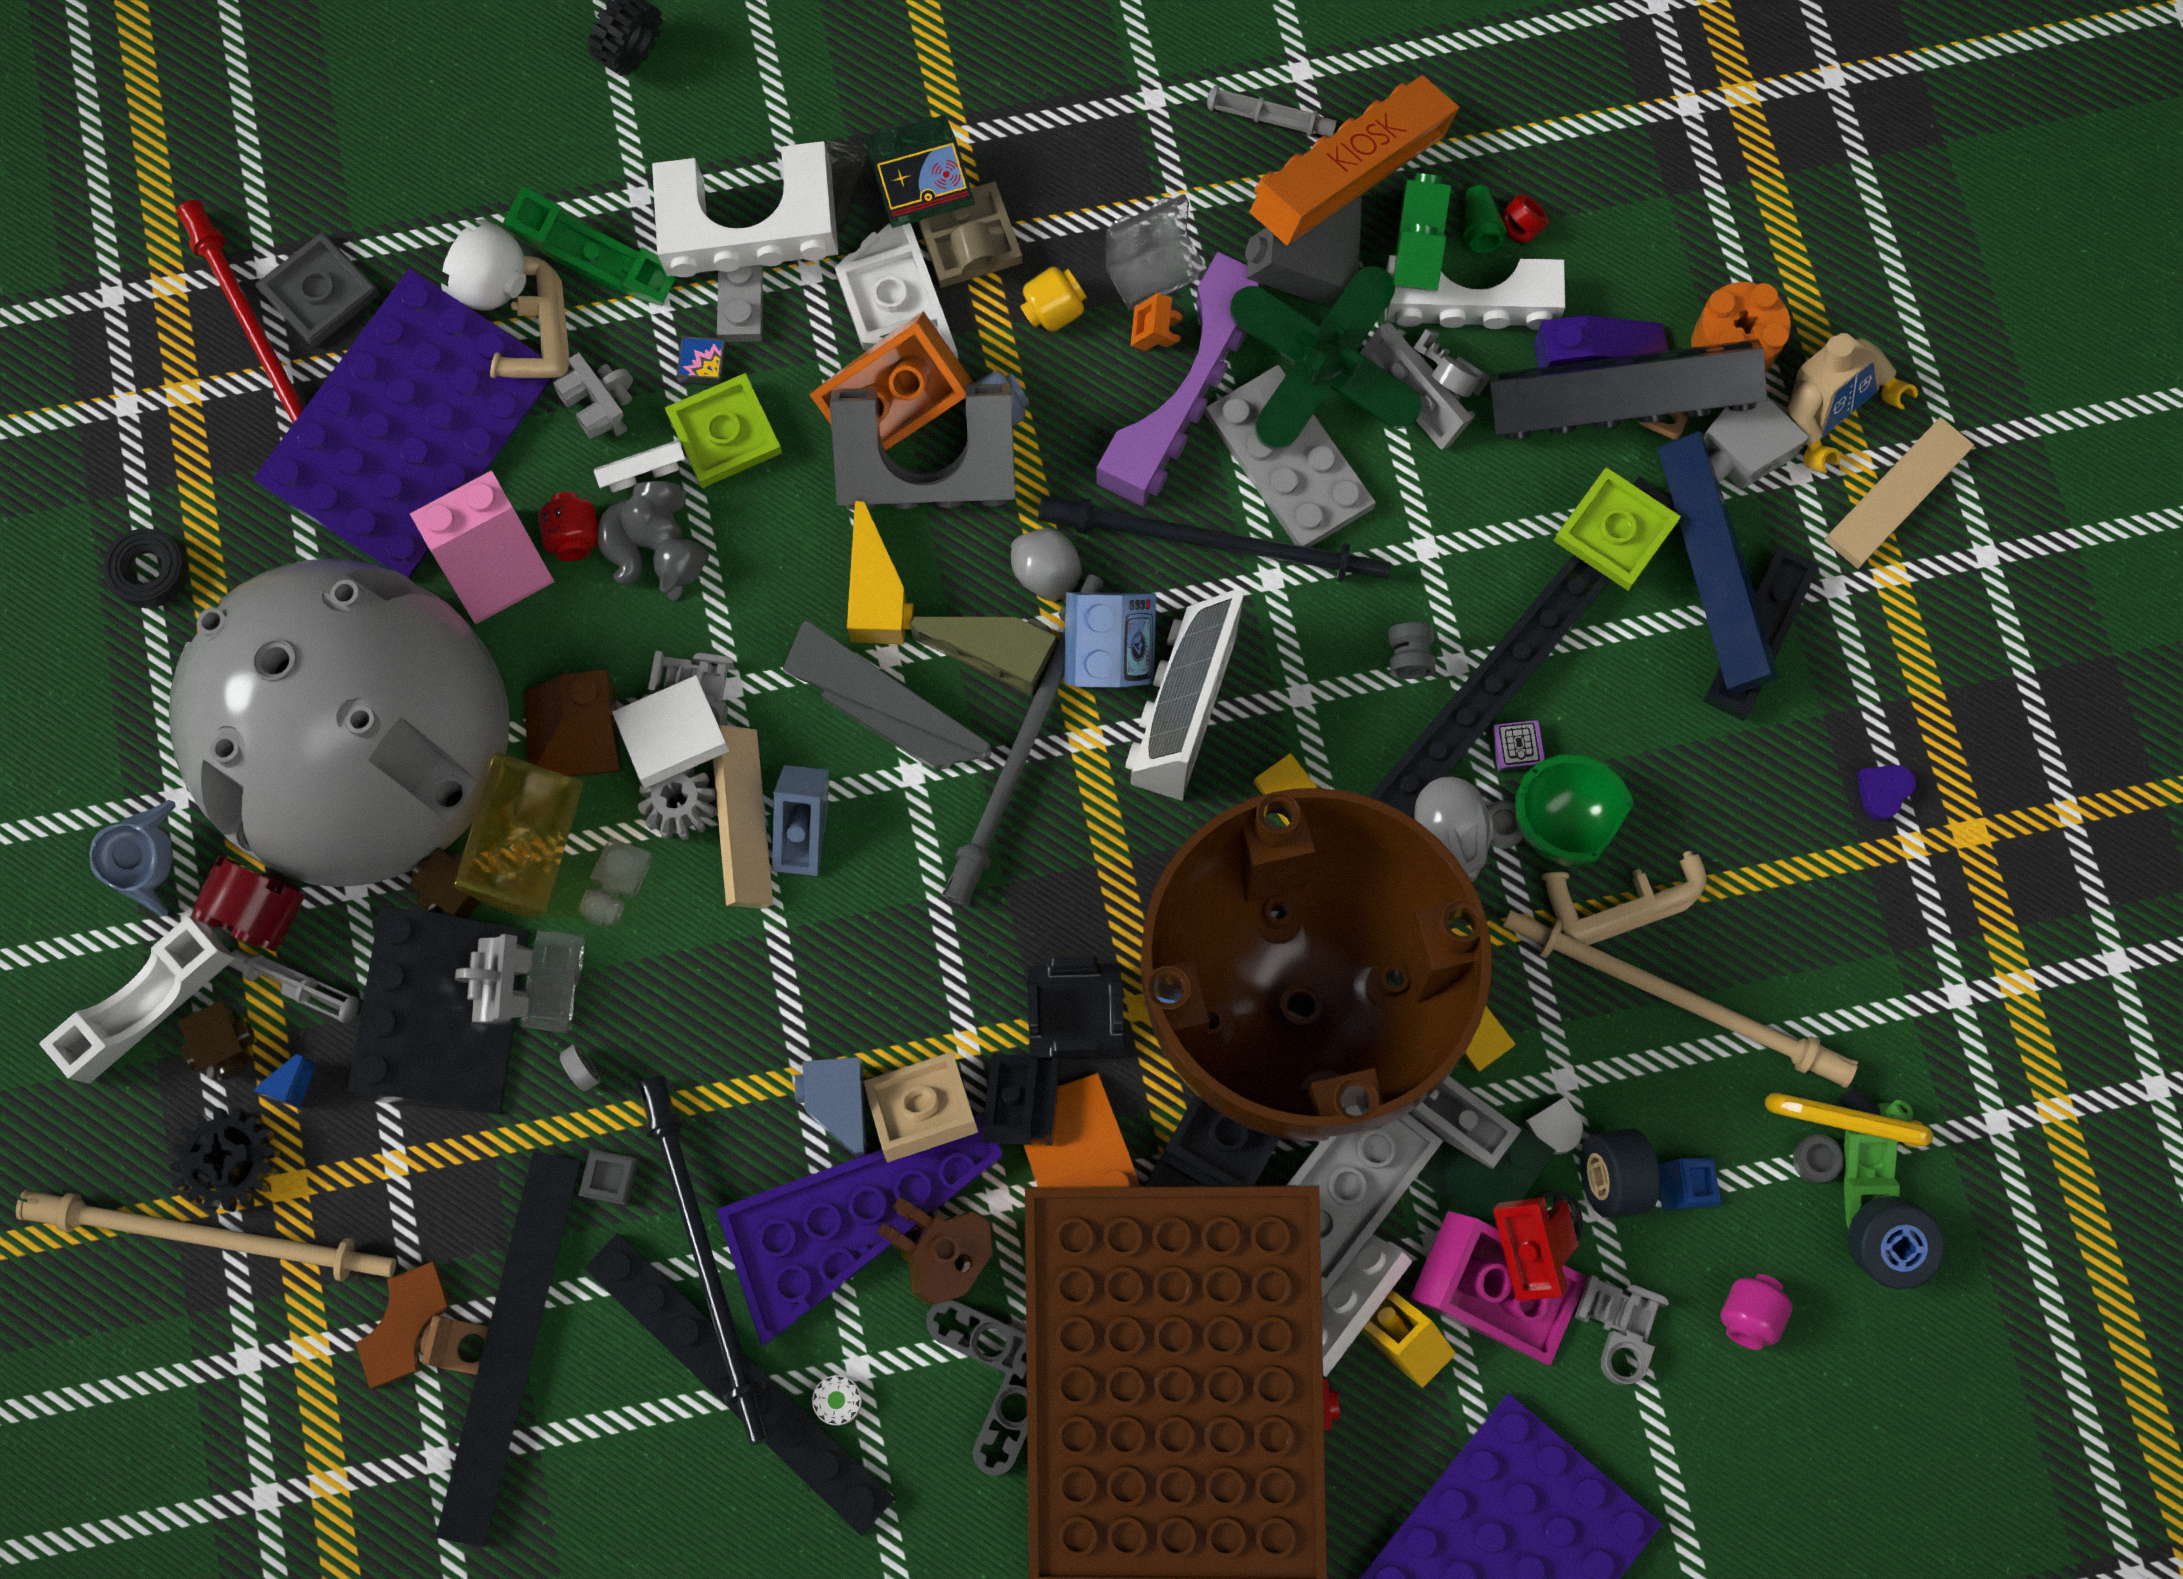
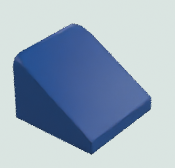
(288, 1082)
(1688, 1184)

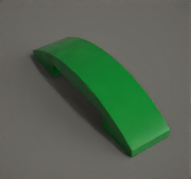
(586, 249)

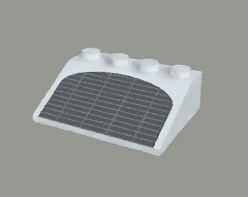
(1185, 695)

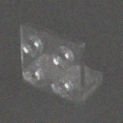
(1152, 252)

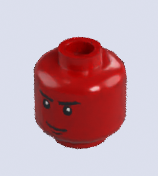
(568, 526)

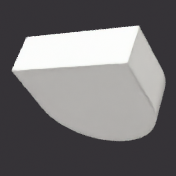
(1557, 1126)

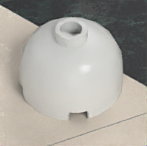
(484, 267)

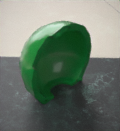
(1571, 808)

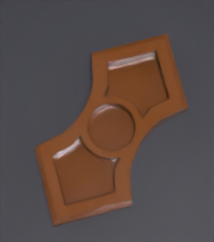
(394, 1344)

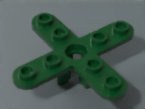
(1308, 378)

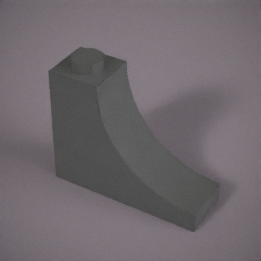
(1315, 264)

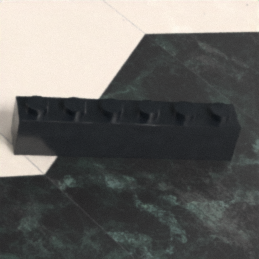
(1629, 388)

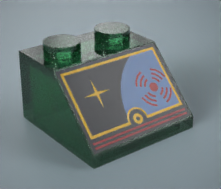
(918, 170)

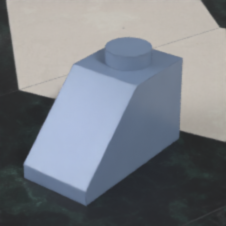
(799, 820)
(836, 1099)

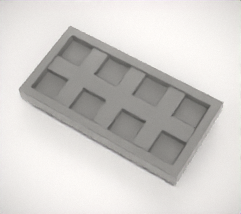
(1303, 485)

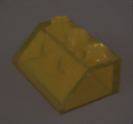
(518, 836)

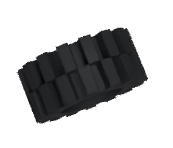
(624, 34)

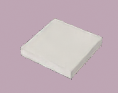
(670, 731)

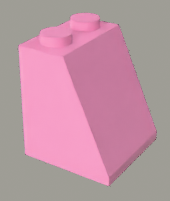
(482, 547)

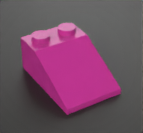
(1472, 1286)

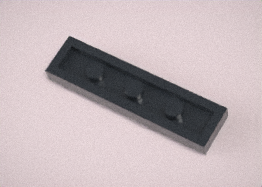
(1777, 604)

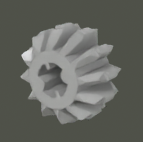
(667, 818)

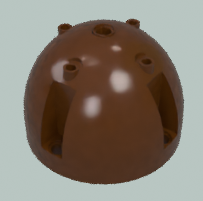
(1361, 904)

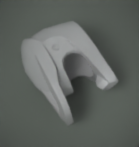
(1459, 819)

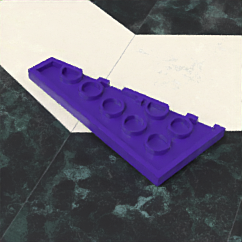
(822, 1229)

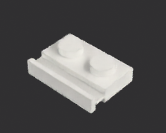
(622, 472)

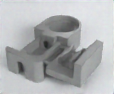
(1453, 374)
(710, 677)
(1628, 1315)

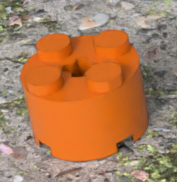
(1744, 313)

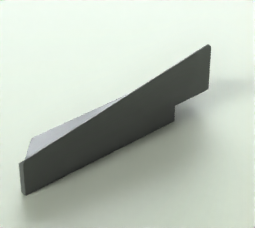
(881, 702)

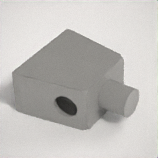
(1752, 442)

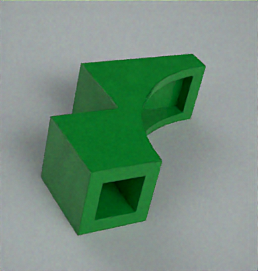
(1421, 233)

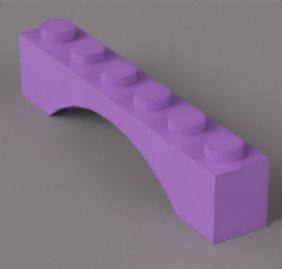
(1141, 451)

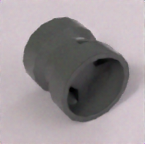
(1411, 650)

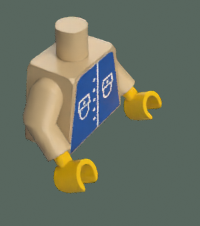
(1837, 384)

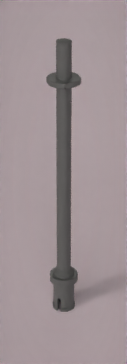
(974, 856)

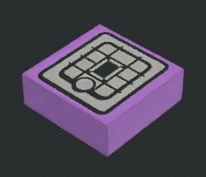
(1517, 745)

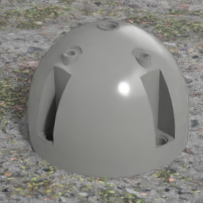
(288, 754)

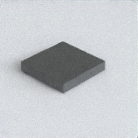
(317, 289)

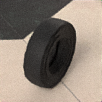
(139, 542)

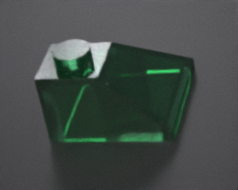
(1478, 1188)

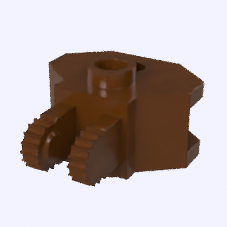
(937, 1247)

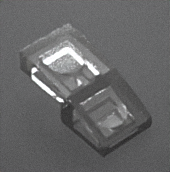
(553, 980)

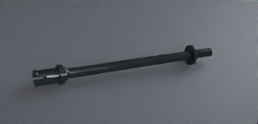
(1087, 516)
(664, 1127)

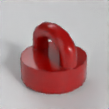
(1528, 215)

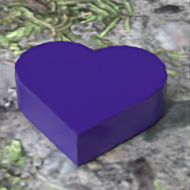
(1884, 790)

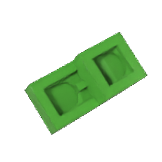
(1868, 1170)

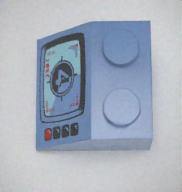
(1109, 639)

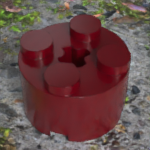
(247, 904)

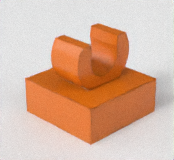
(1152, 323)

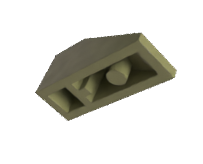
(997, 646)

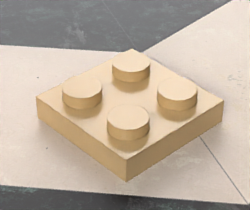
(920, 1107)

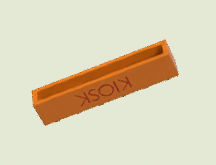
(1352, 159)

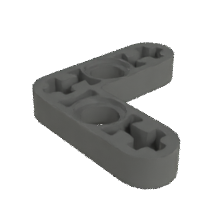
(1007, 1362)

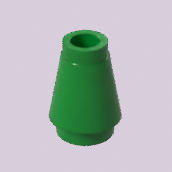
(1482, 220)

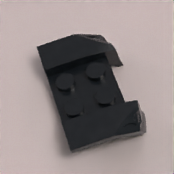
(1212, 1151)

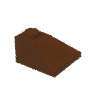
(573, 724)

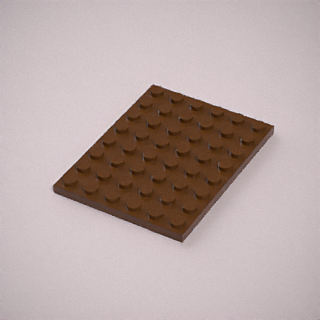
(1175, 1382)

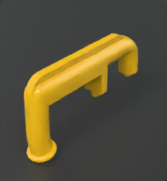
(1909, 1133)

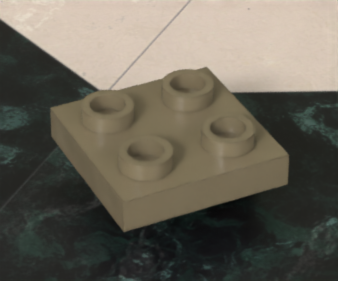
(971, 238)

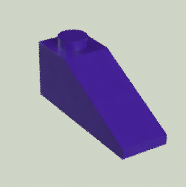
(1595, 339)

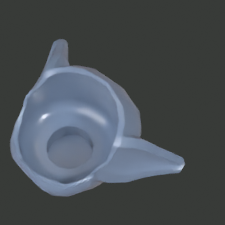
(135, 856)

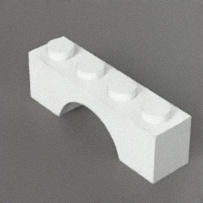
(1525, 299)
(105, 1032)

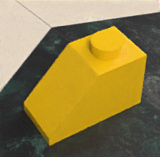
(1408, 1339)

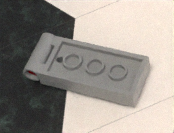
(1360, 1183)

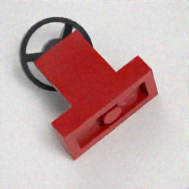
(1538, 1242)

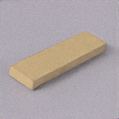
(1899, 492)
(742, 820)

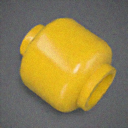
(1053, 299)

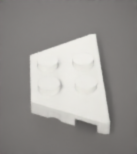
(889, 285)

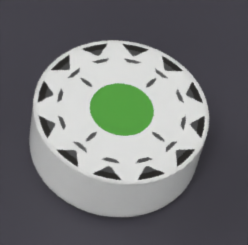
(837, 1400)

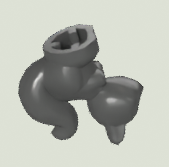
(649, 523)

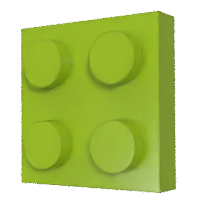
(723, 430)
(1617, 528)

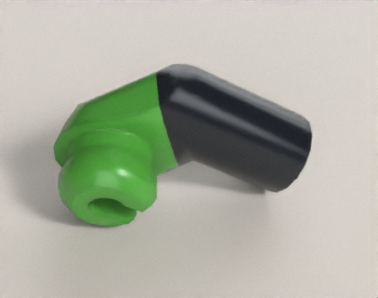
(1857, 1100)

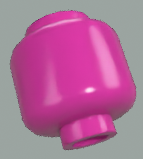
(1756, 1312)

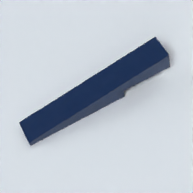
(1718, 565)

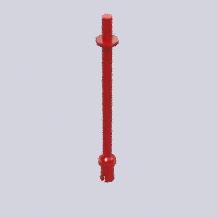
(208, 243)

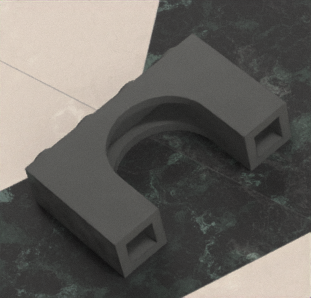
(870, 475)

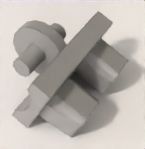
(604, 411)
(493, 979)

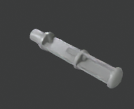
(1270, 112)
(294, 984)

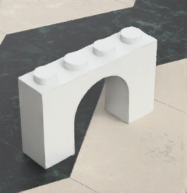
(796, 230)

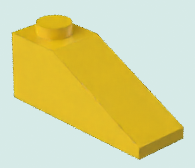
(876, 593)

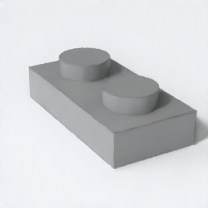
(740, 304)

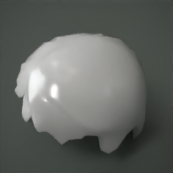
(1046, 563)

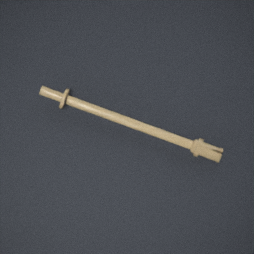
(1804, 1053)
(70, 1212)

